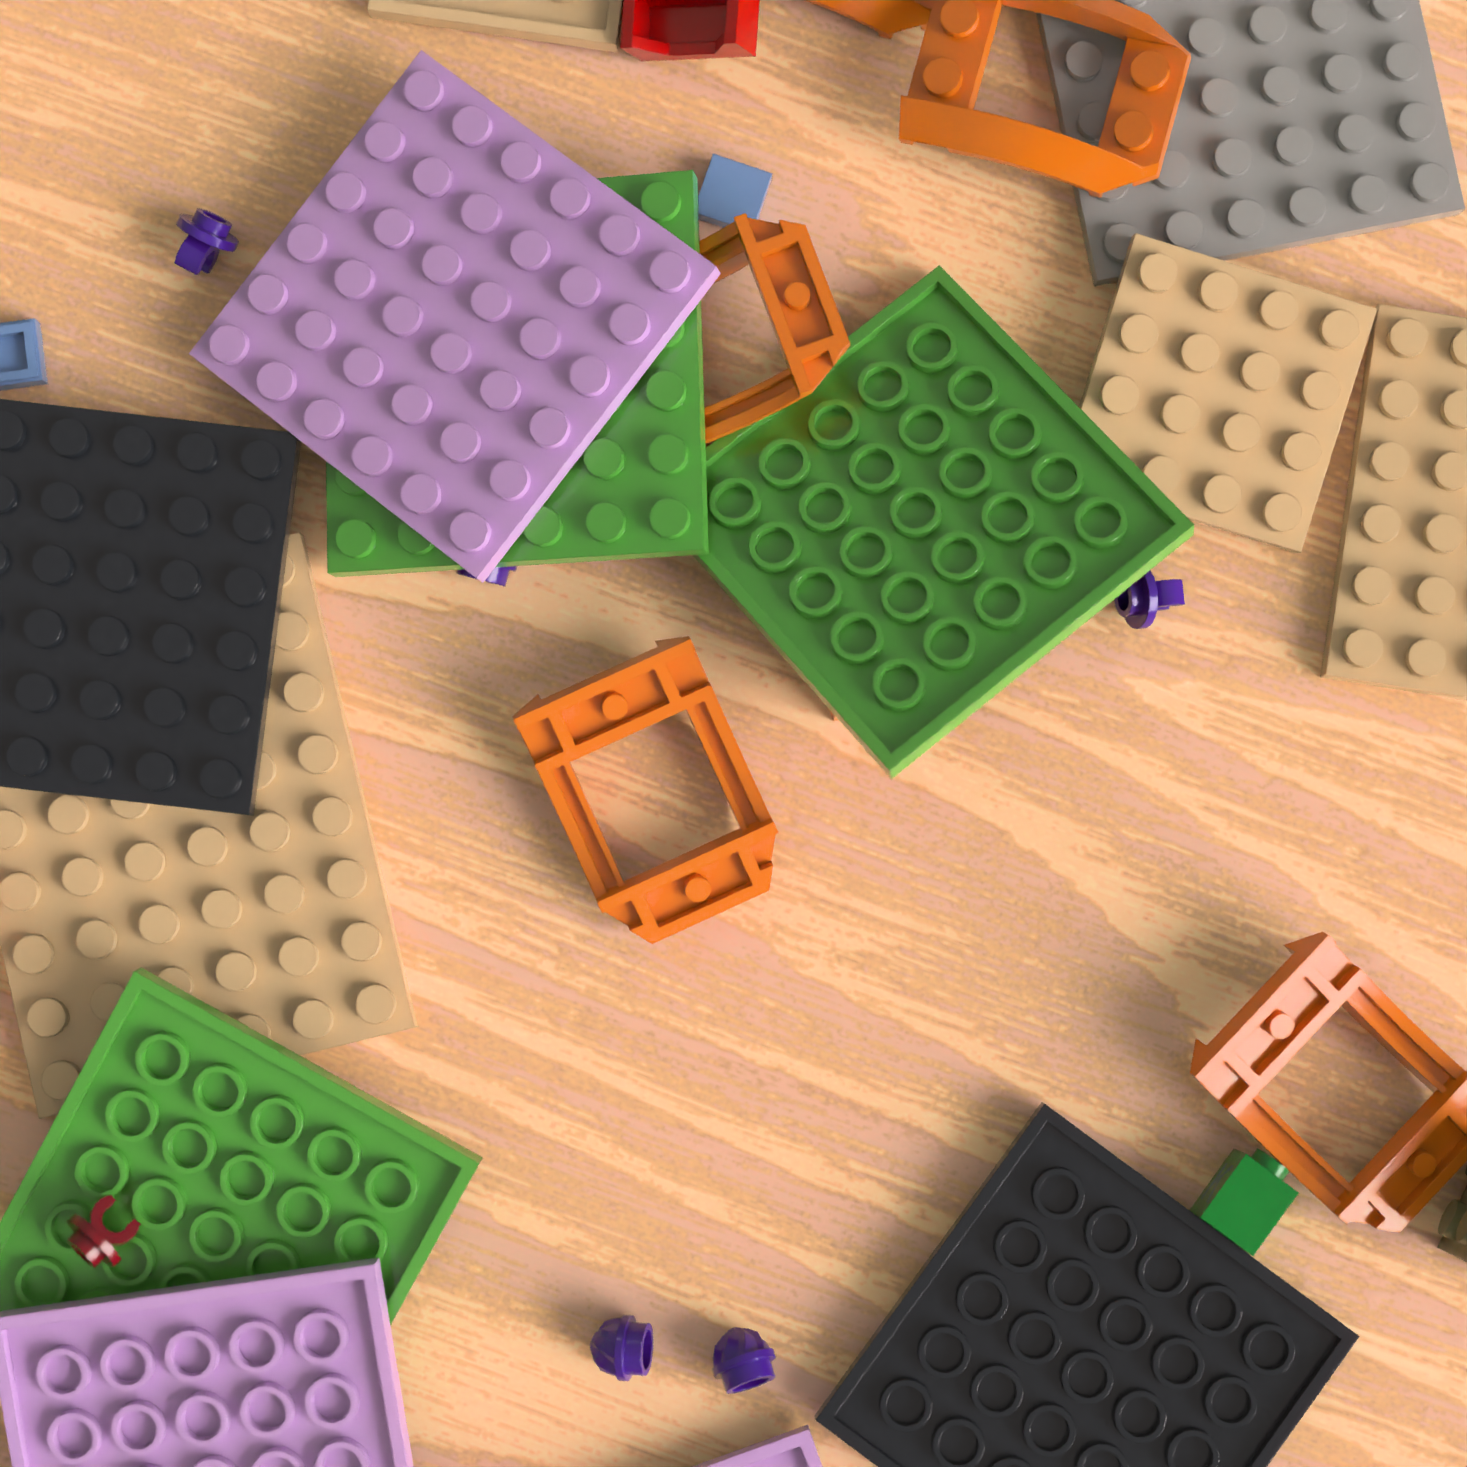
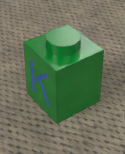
(1246, 1198)

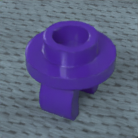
(206, 237)
(1146, 597)

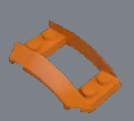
(1137, 120)
(798, 310)
(614, 707)
(1278, 1025)

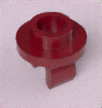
(93, 1240)

